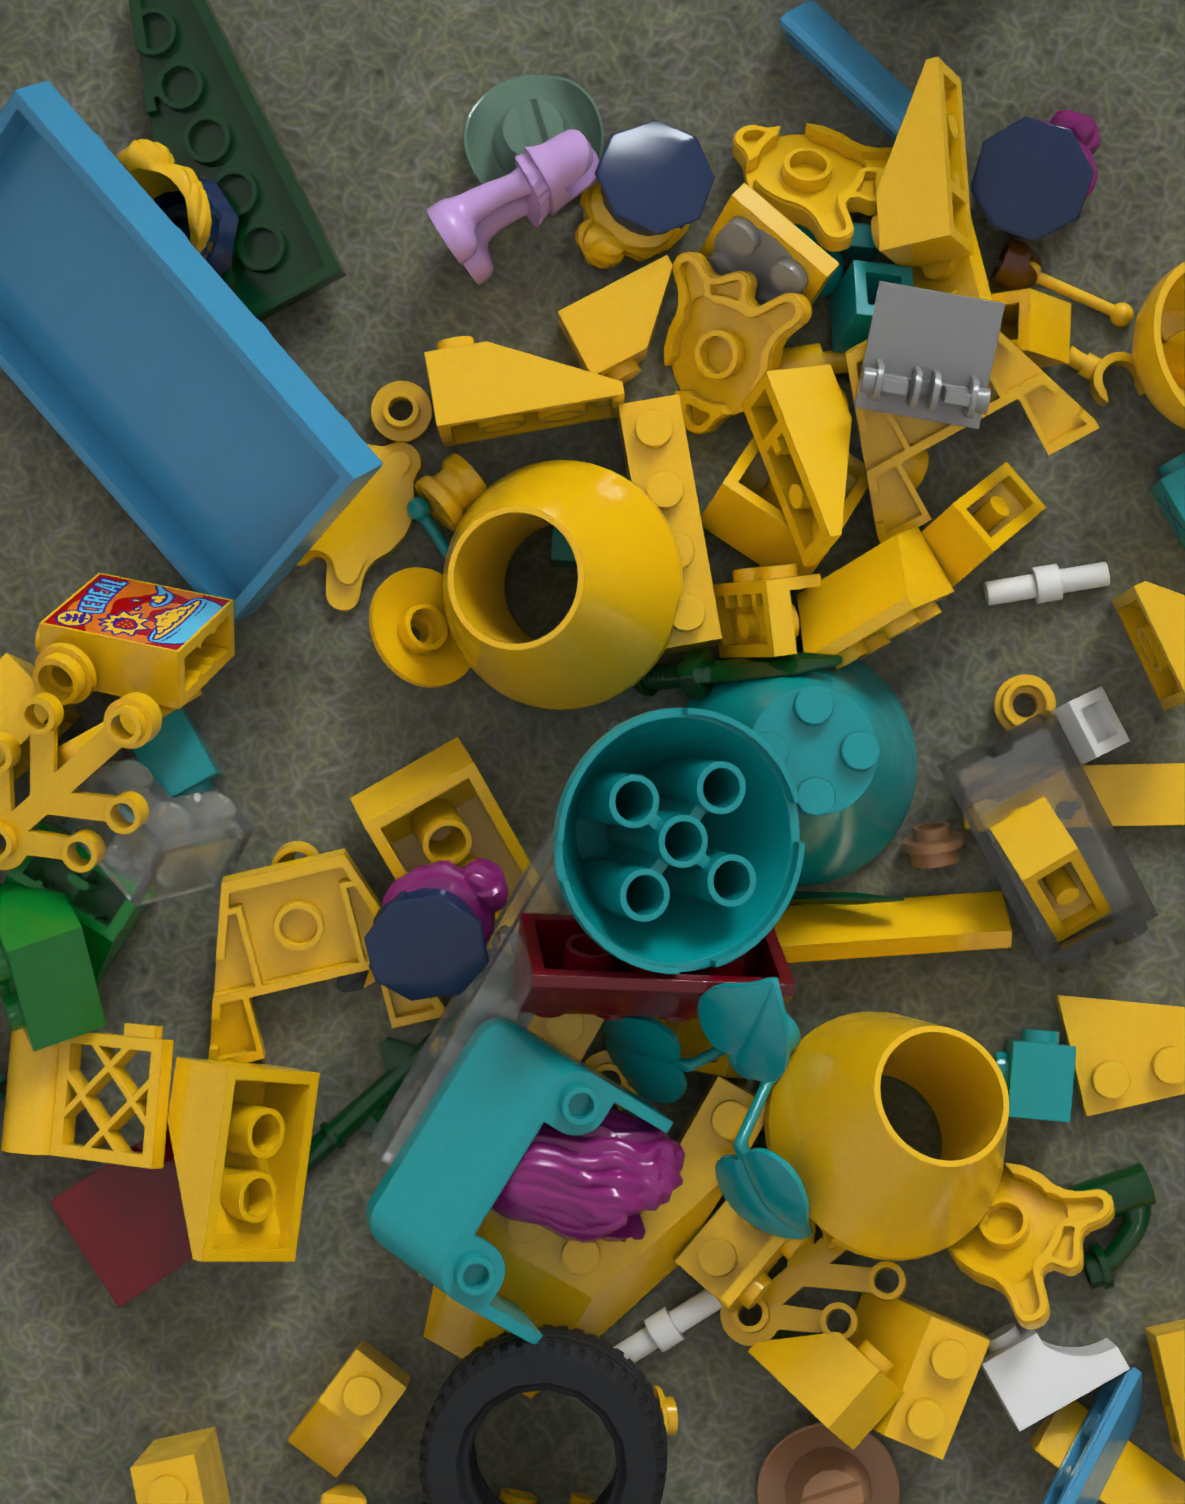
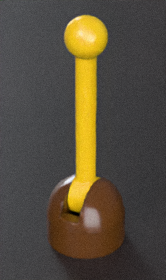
(1022, 270)

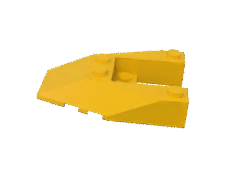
(601, 1280)

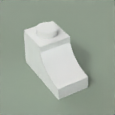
(1041, 1377)

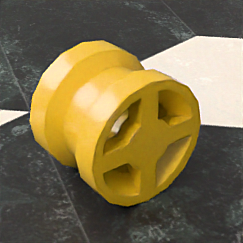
(451, 490)

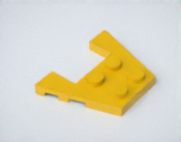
(894, 438)
(291, 930)

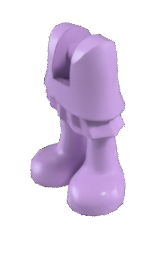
(539, 186)

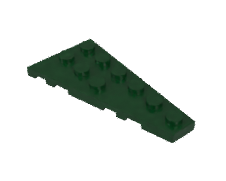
(216, 126)

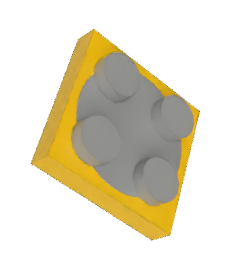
(763, 241)

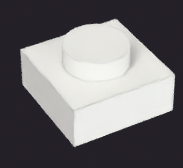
(1091, 725)

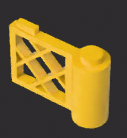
(50, 1091)

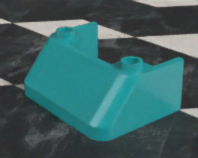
(468, 1150)

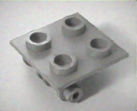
(929, 355)

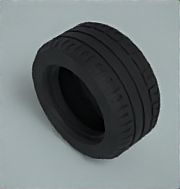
(561, 1363)

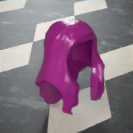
(594, 1181)

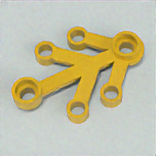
(54, 788)
(813, 1270)

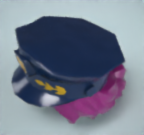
(1036, 174)
(436, 928)

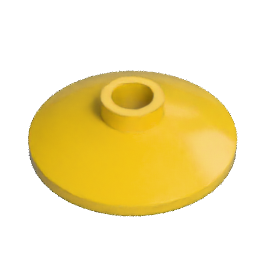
(415, 600)

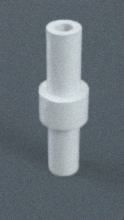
(1046, 583)
(666, 1327)

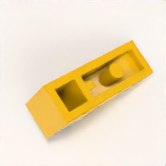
(925, 183)
(804, 442)

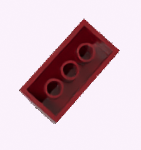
(568, 973)

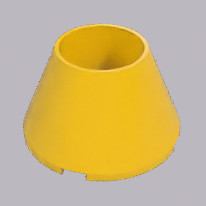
(622, 598)
(855, 1168)

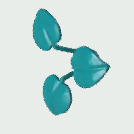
(758, 1036)

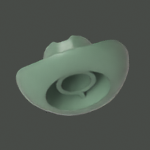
(523, 115)

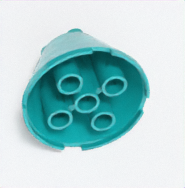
(845, 752)
(678, 840)

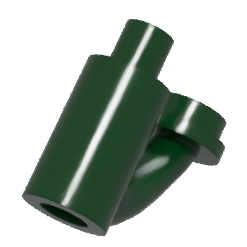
(1132, 1200)

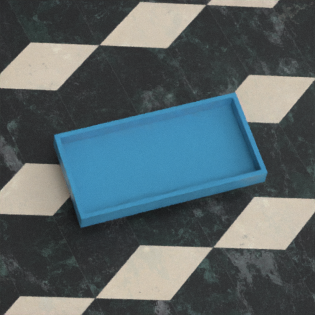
(159, 365)

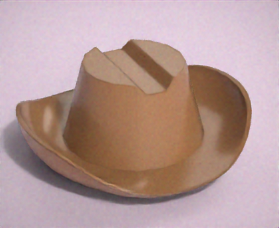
(822, 1469)

